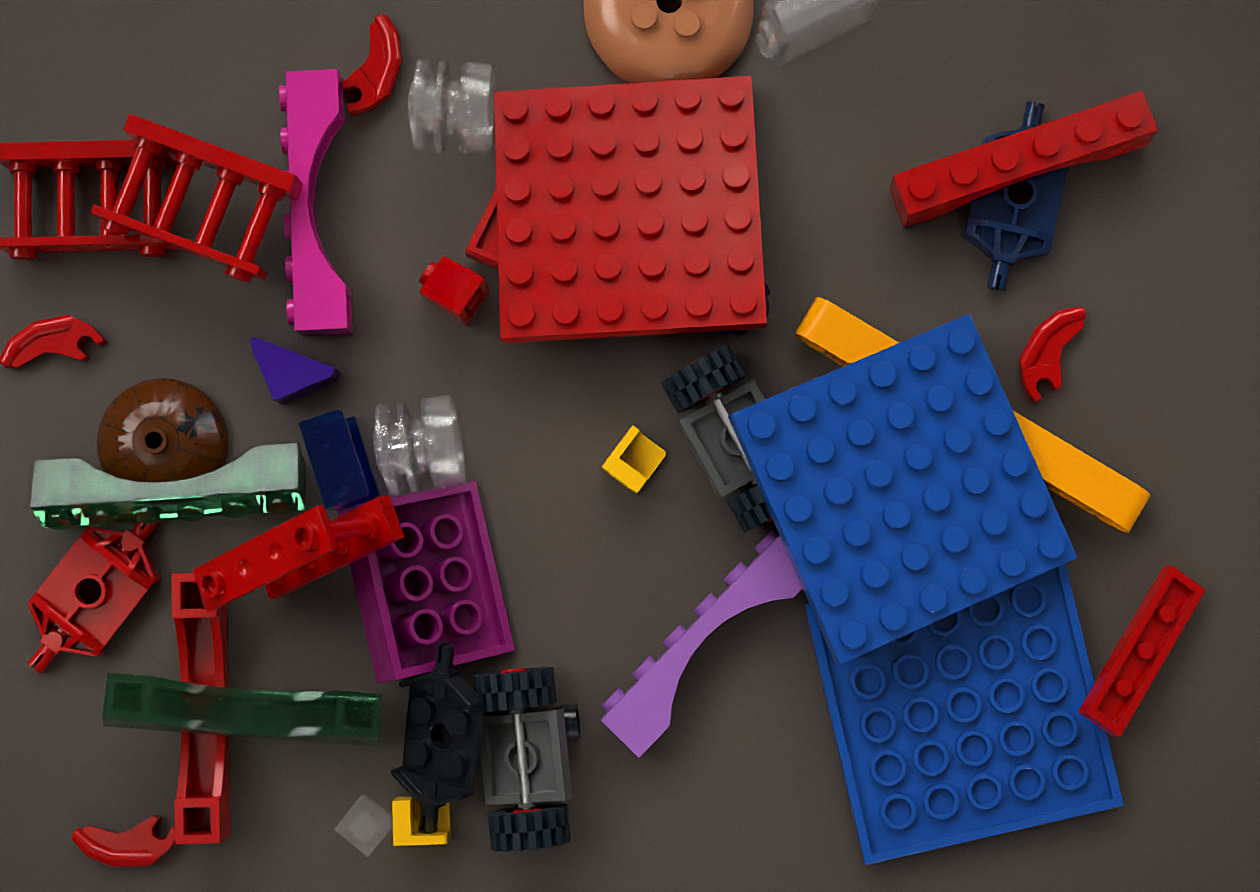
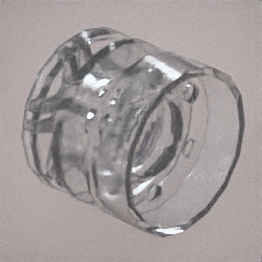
(453, 107)
(419, 445)

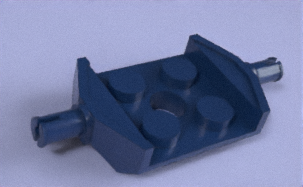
(1012, 230)

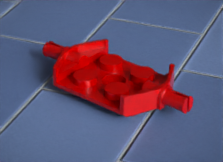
(125, 575)

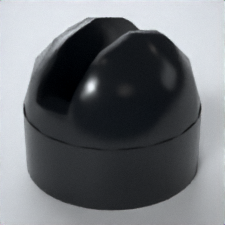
(572, 720)

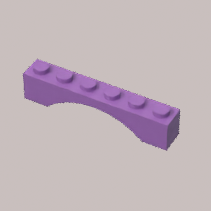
(645, 708)

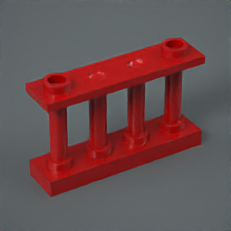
(190, 156)
(65, 160)
(298, 552)

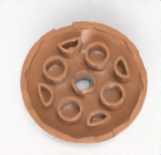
(655, 46)

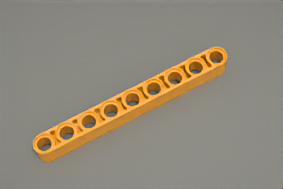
(1061, 465)

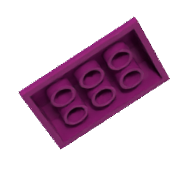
(432, 586)

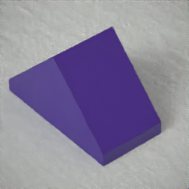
(290, 373)

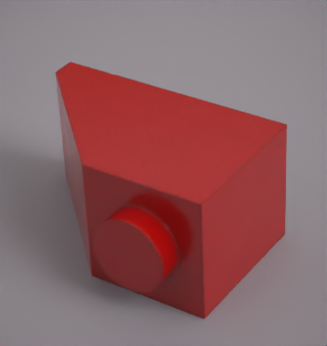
(453, 289)

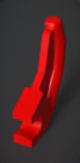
(379, 71)
(53, 335)
(1043, 350)
(126, 849)

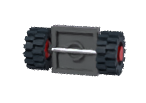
(711, 432)
(524, 760)

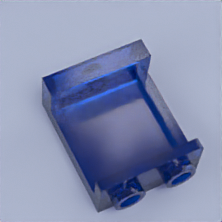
(339, 460)

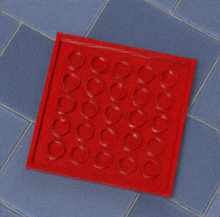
(628, 210)

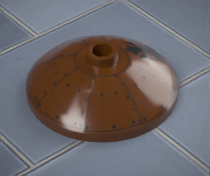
(184, 417)

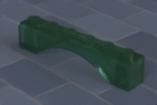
(257, 482)
(205, 709)

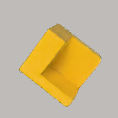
(634, 460)
(406, 821)

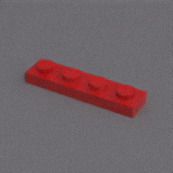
(1141, 651)

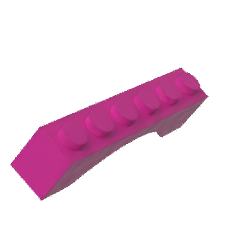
(314, 117)

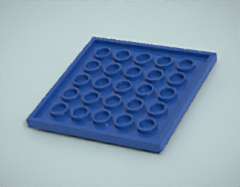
(902, 488)
(970, 724)

